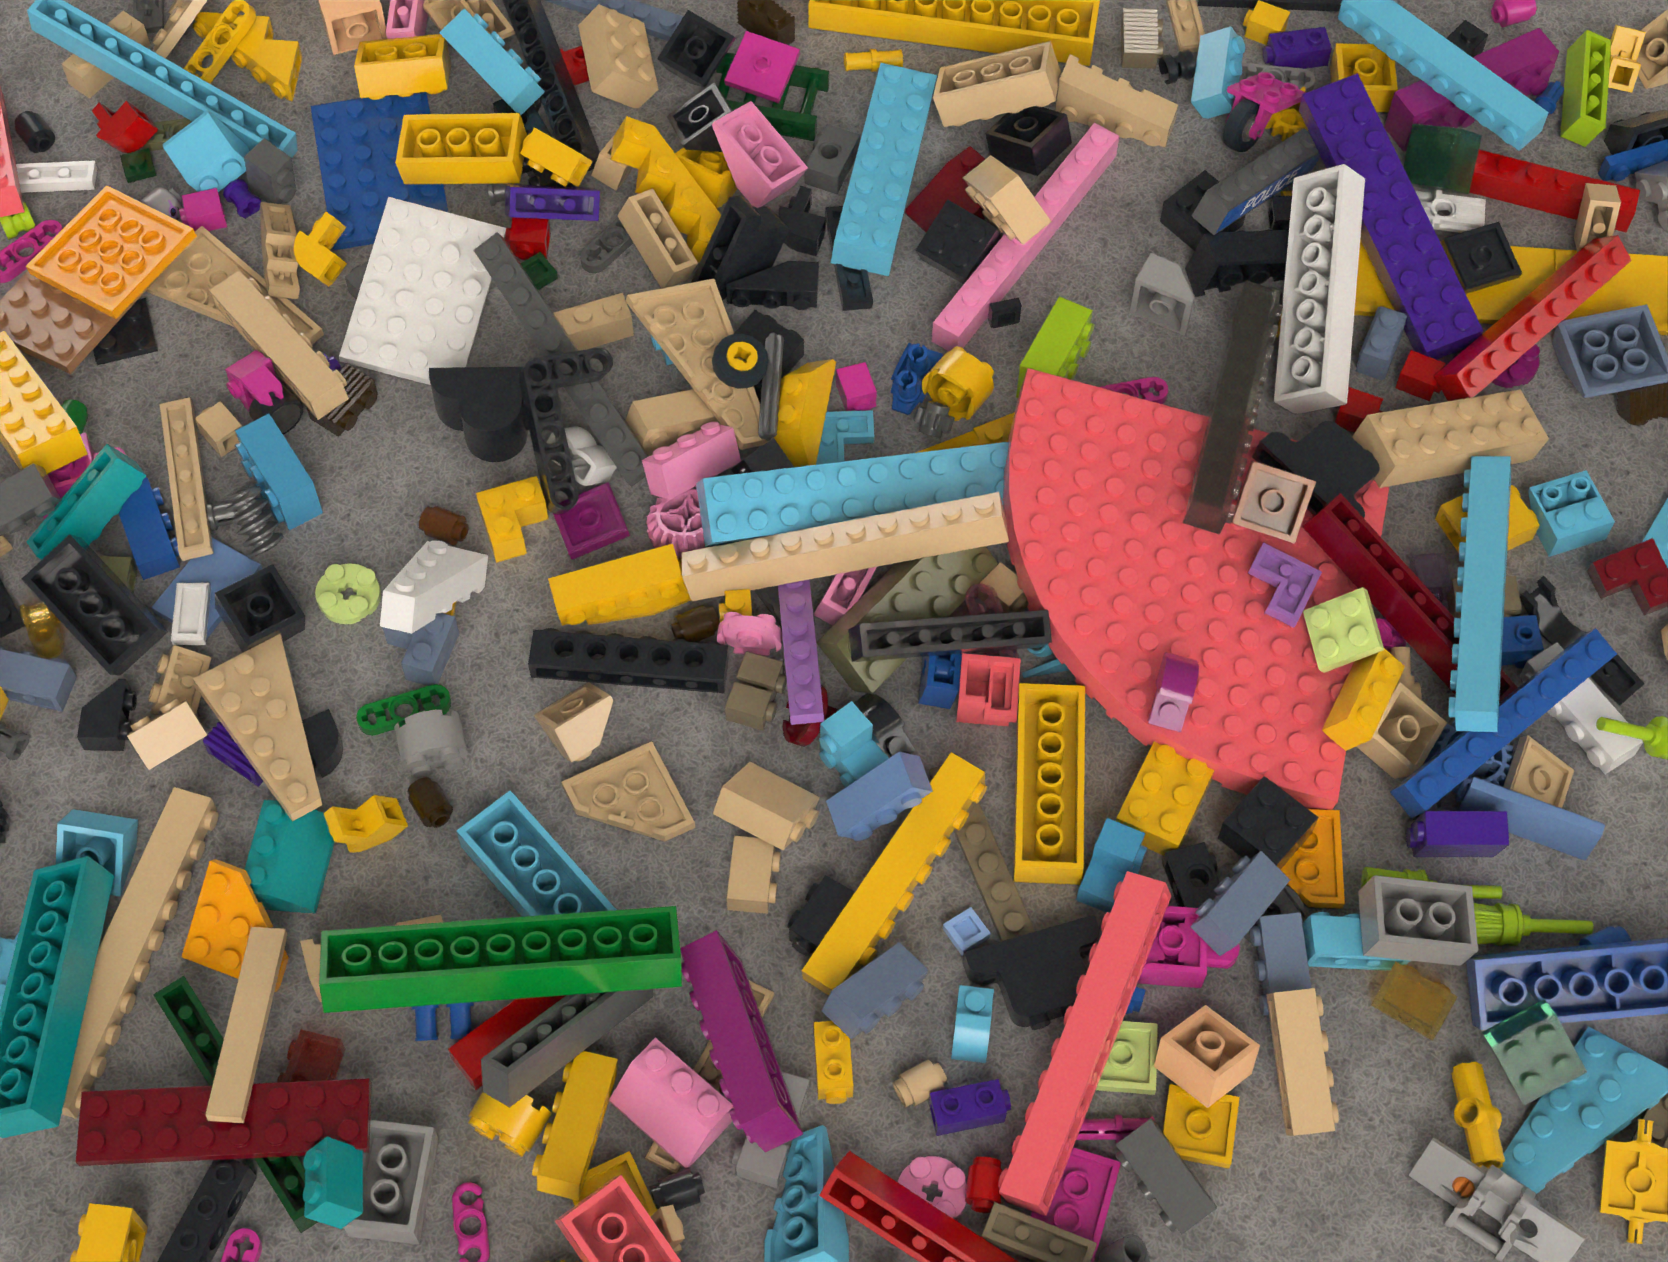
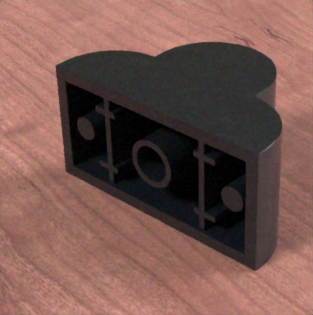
(486, 407)

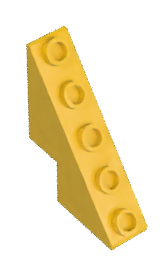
(267, 59)

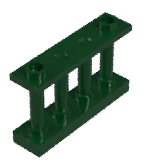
(787, 123)

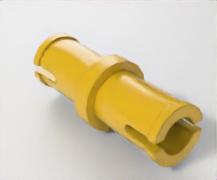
(872, 59)

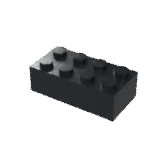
(94, 605)

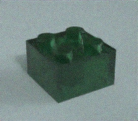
(1441, 158)
(1534, 1052)

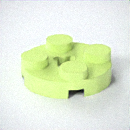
(338, 579)

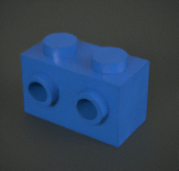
(1520, 640)

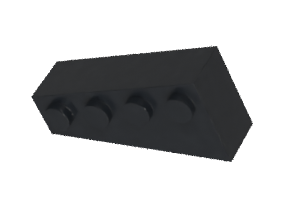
(1236, 258)

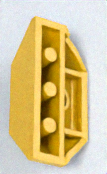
(803, 411)

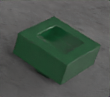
(138, 165)
(540, 270)

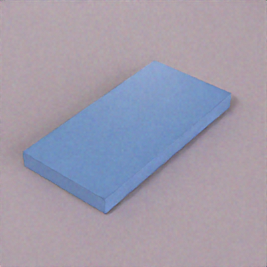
(1535, 818)

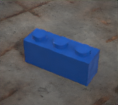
(148, 532)

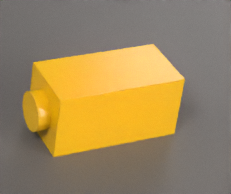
(556, 157)
(832, 1063)

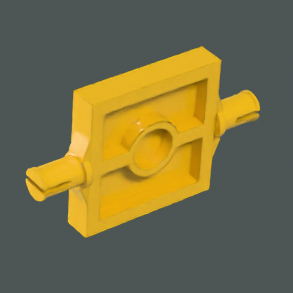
(1635, 1181)

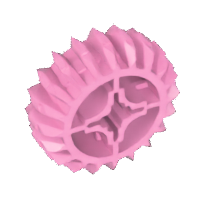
(677, 523)

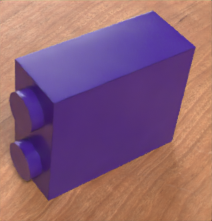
(1458, 834)

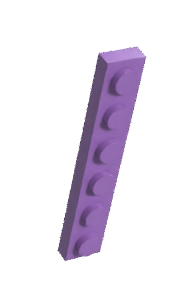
(800, 653)

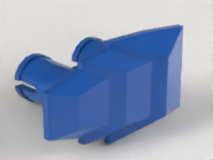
(908, 377)
(426, 1021)

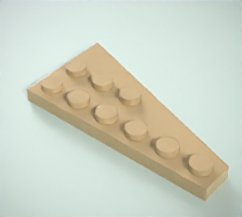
(205, 265)
(688, 327)
(261, 713)

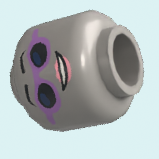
(164, 201)

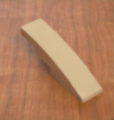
(278, 255)

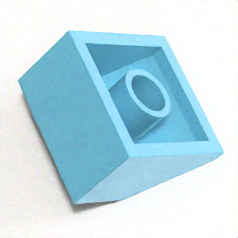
(207, 153)
(103, 838)

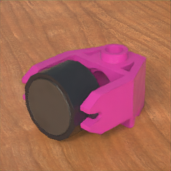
(261, 393)

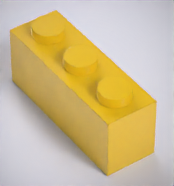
(1363, 699)

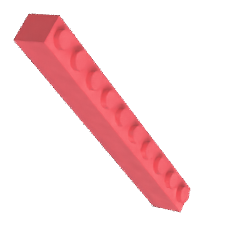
(1084, 1043)

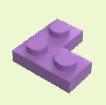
(1291, 578)

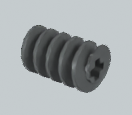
(254, 519)

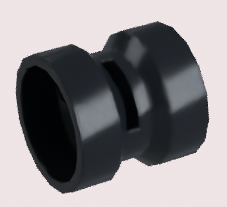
(1178, 66)

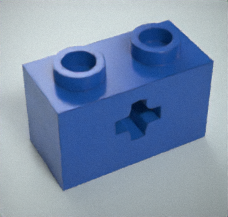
(940, 680)

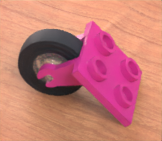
(1253, 107)

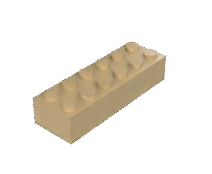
(1443, 436)

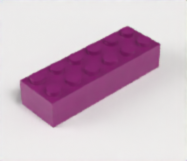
(1521, 62)
(739, 1043)

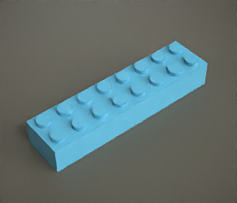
(883, 169)

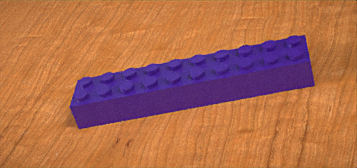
(1393, 220)

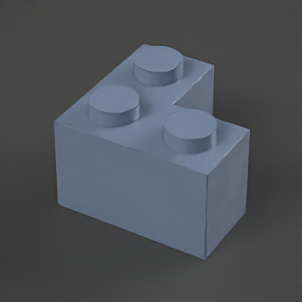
(426, 648)

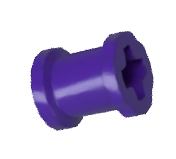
(238, 194)

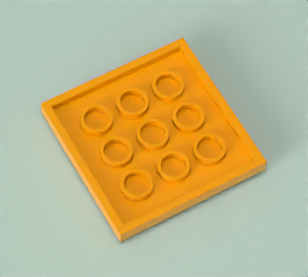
(111, 251)

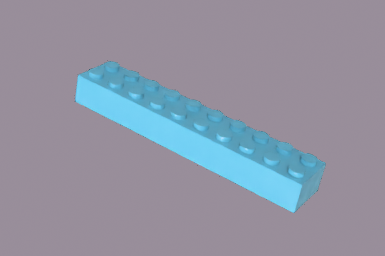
(829, 493)

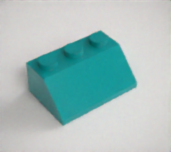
(289, 859)

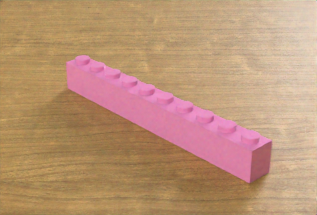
(1011, 258)

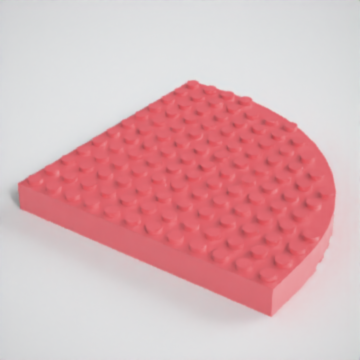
(1103, 547)

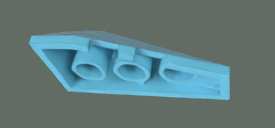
(805, 1223)

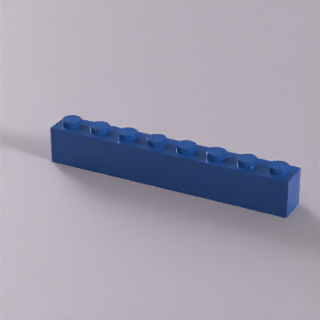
(1516, 714)

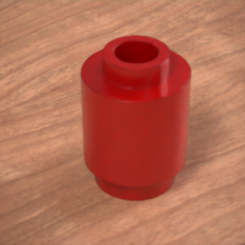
(982, 1184)

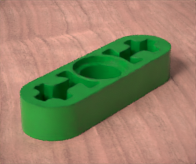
(411, 697)

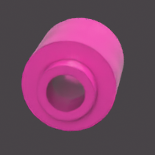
(1512, 11)

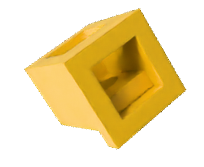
(736, 601)

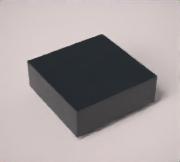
(1004, 313)

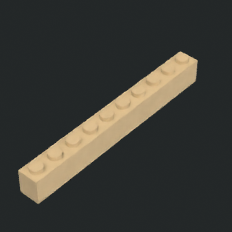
(845, 546)
(138, 932)

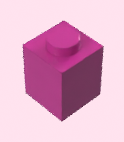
(203, 210)
(856, 387)

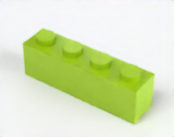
(1586, 88)

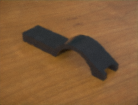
(1613, 677)

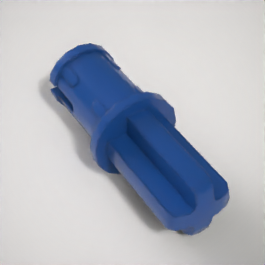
(1550, 97)

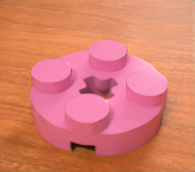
(750, 633)
(938, 1171)

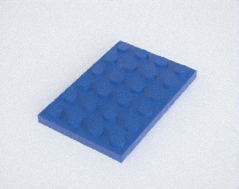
(358, 166)

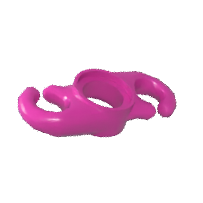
(461, 1212)

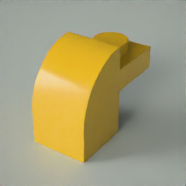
(1623, 59)
(314, 251)
(368, 825)

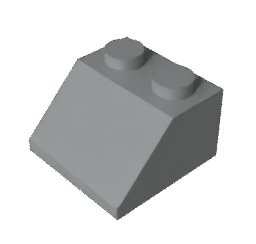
(1163, 295)

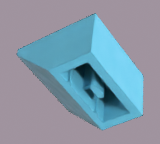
(1569, 513)

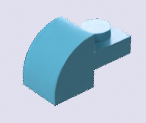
(972, 1024)

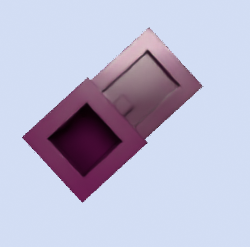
(1174, 692)

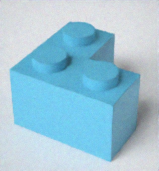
(849, 744)

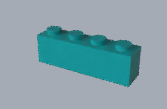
(90, 501)

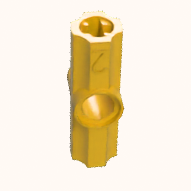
(1477, 1115)

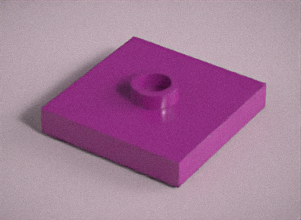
(591, 522)

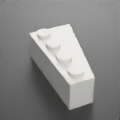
(431, 585)

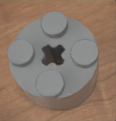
(431, 742)

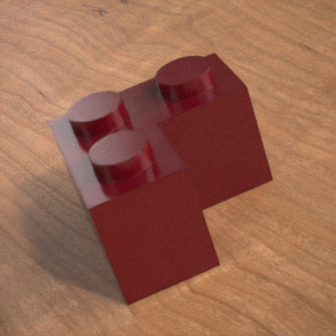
(1634, 568)

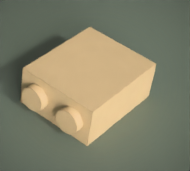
(767, 806)

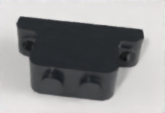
(741, 244)
(1324, 456)
(1036, 970)

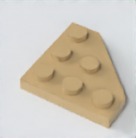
(181, 17)
(632, 795)

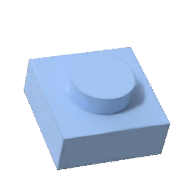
(966, 931)

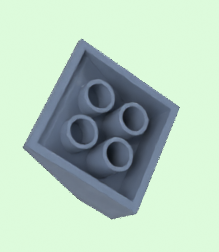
(1611, 351)

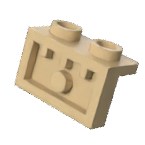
(177, 677)

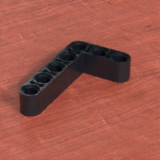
(553, 421)

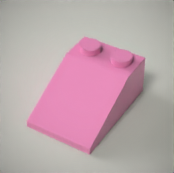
(757, 155)

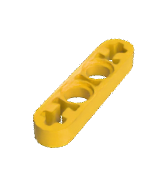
(211, 44)

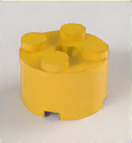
(959, 376)
(516, 1126)

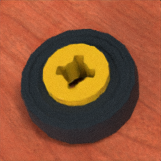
(735, 371)

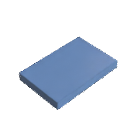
(218, 569)

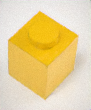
(1264, 21)

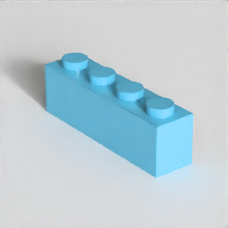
(492, 61)

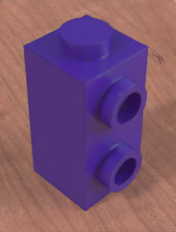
(1298, 48)
(969, 1107)

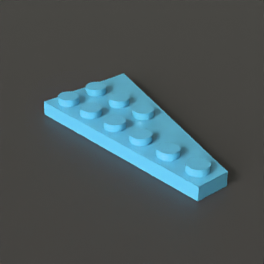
(1584, 1111)

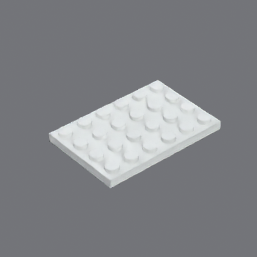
(419, 293)

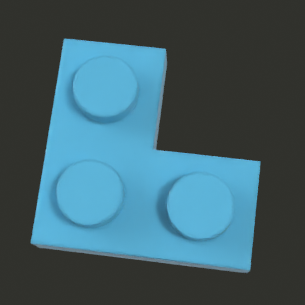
(842, 429)

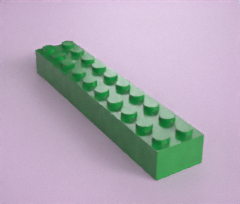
(499, 959)

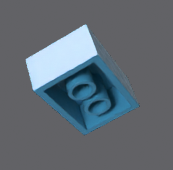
(278, 472)

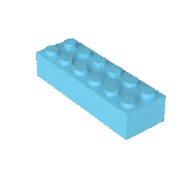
(527, 862)

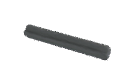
(771, 388)

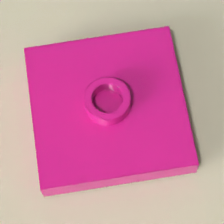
(762, 67)

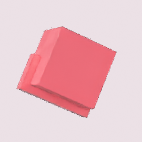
(988, 689)

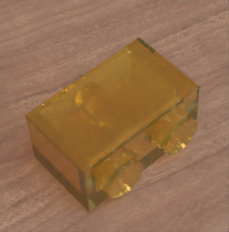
(1414, 1000)

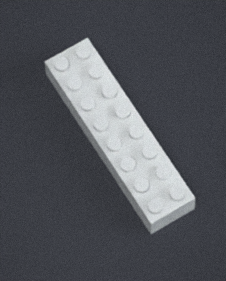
(1319, 290)

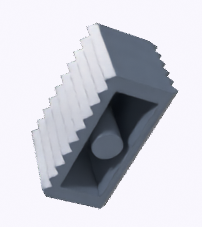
(1381, 343)

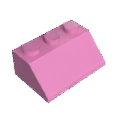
(671, 1103)

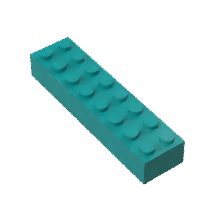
(49, 991)

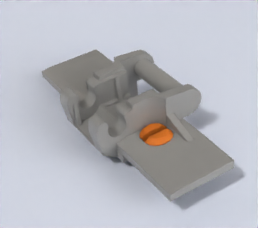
(1501, 1197)

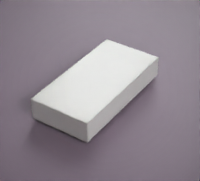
(191, 614)

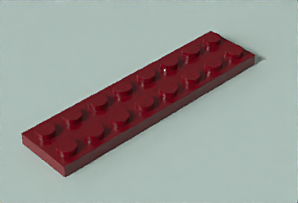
(174, 1127)

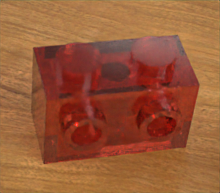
(313, 1058)

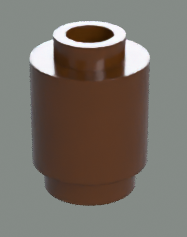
(443, 525)

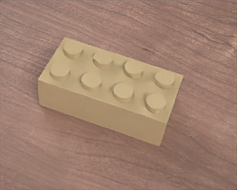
(997, 84)

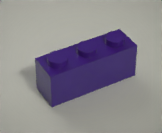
(552, 202)

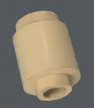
(918, 1082)

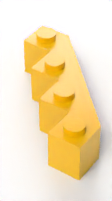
(661, 170)

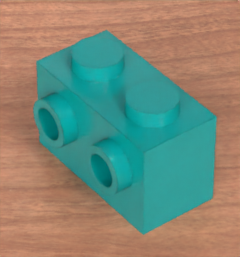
(333, 1183)

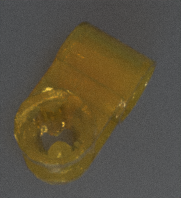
(42, 625)

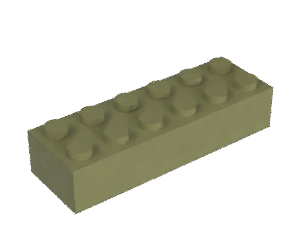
(906, 592)

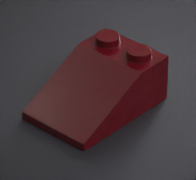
(946, 185)

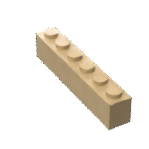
(276, 339)

